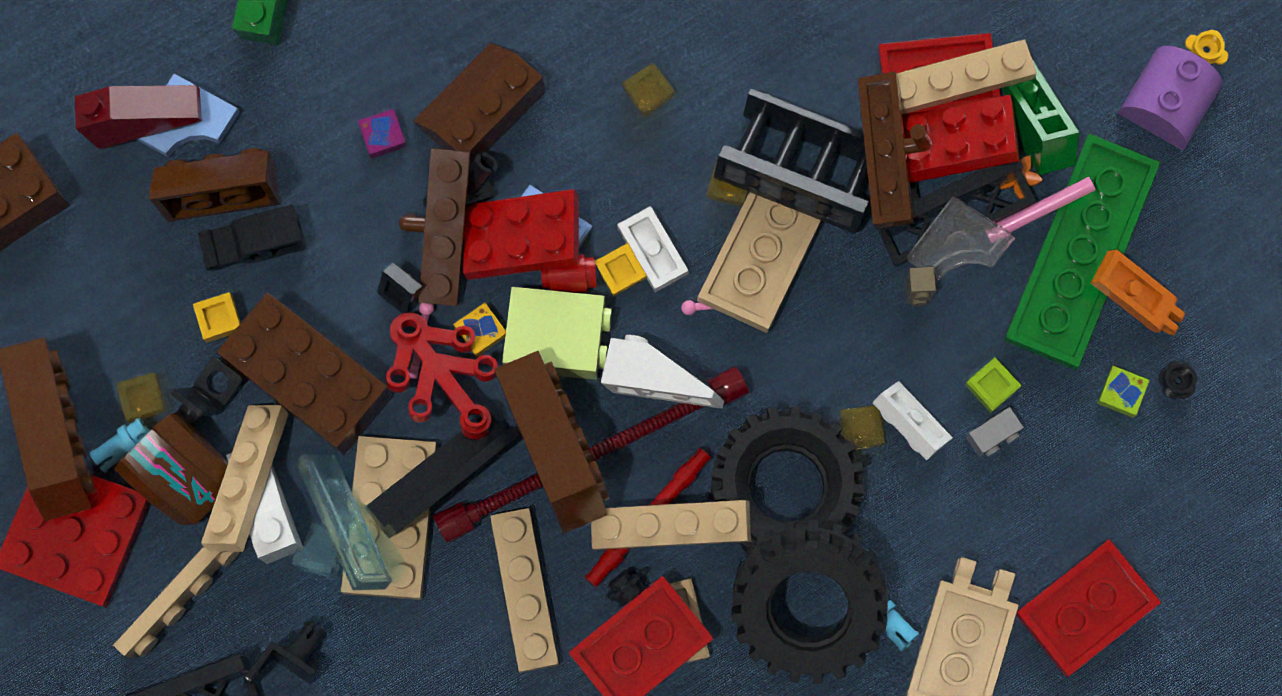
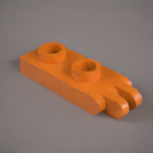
(1138, 293)

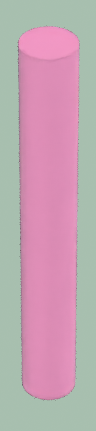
(1047, 205)

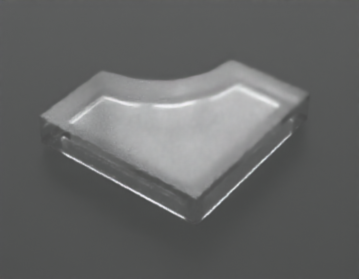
(960, 238)

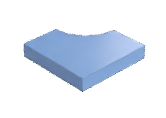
(216, 121)

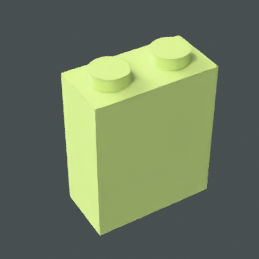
(560, 326)

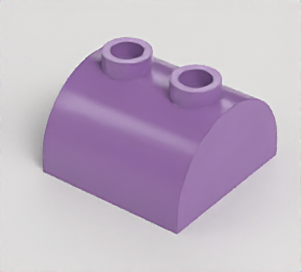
(1172, 95)

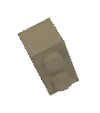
(919, 286)

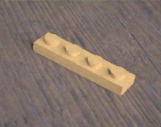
(965, 76)
(245, 478)
(672, 525)
(524, 590)
(169, 605)

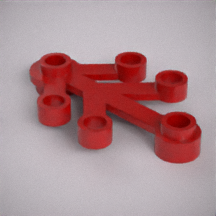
(438, 368)

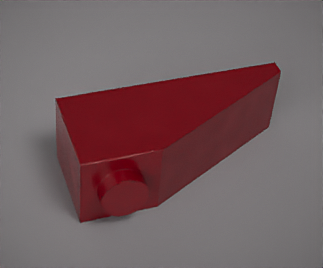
(134, 112)

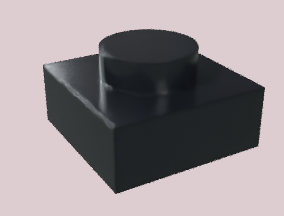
(399, 288)

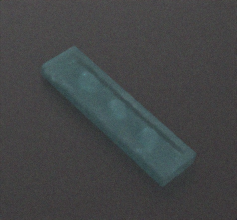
(343, 522)

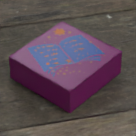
(382, 133)

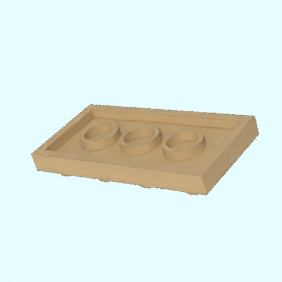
(758, 261)
(377, 467)

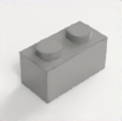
(994, 432)

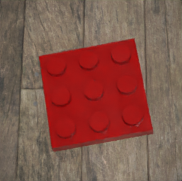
(77, 551)

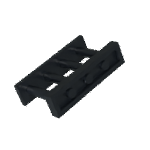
(787, 187)

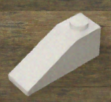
(643, 371)
(273, 527)

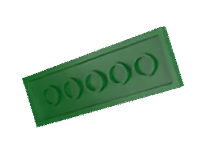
(1059, 300)

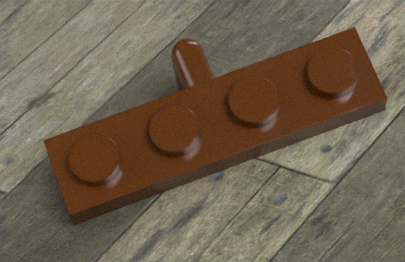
(888, 149)
(442, 226)

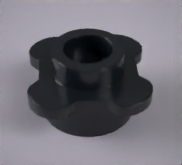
(625, 587)

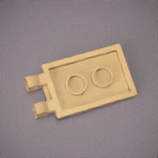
(964, 636)

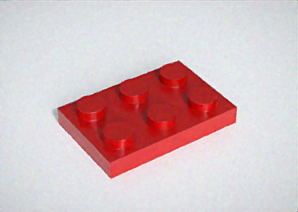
(920, 53)
(964, 138)
(521, 234)
(1087, 608)
(641, 643)

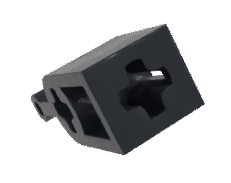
(253, 238)

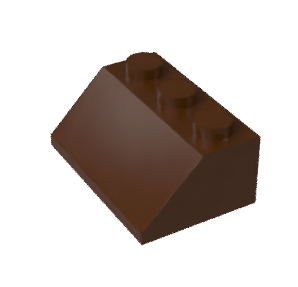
(482, 102)
(215, 185)

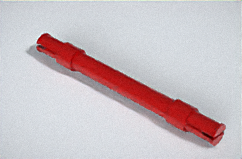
(681, 479)

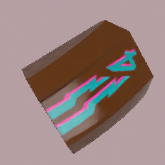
(175, 470)

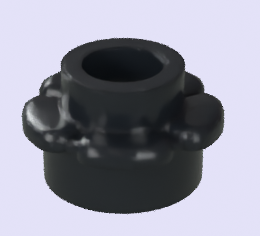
(1184, 373)

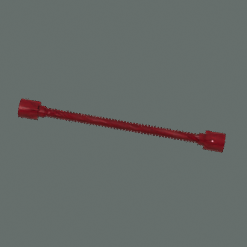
(460, 519)

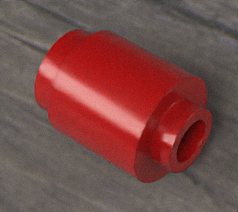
(571, 278)

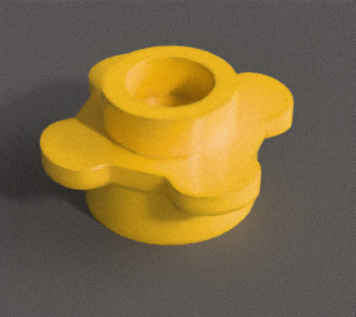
(1212, 40)

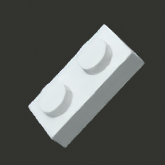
(653, 249)
(912, 420)

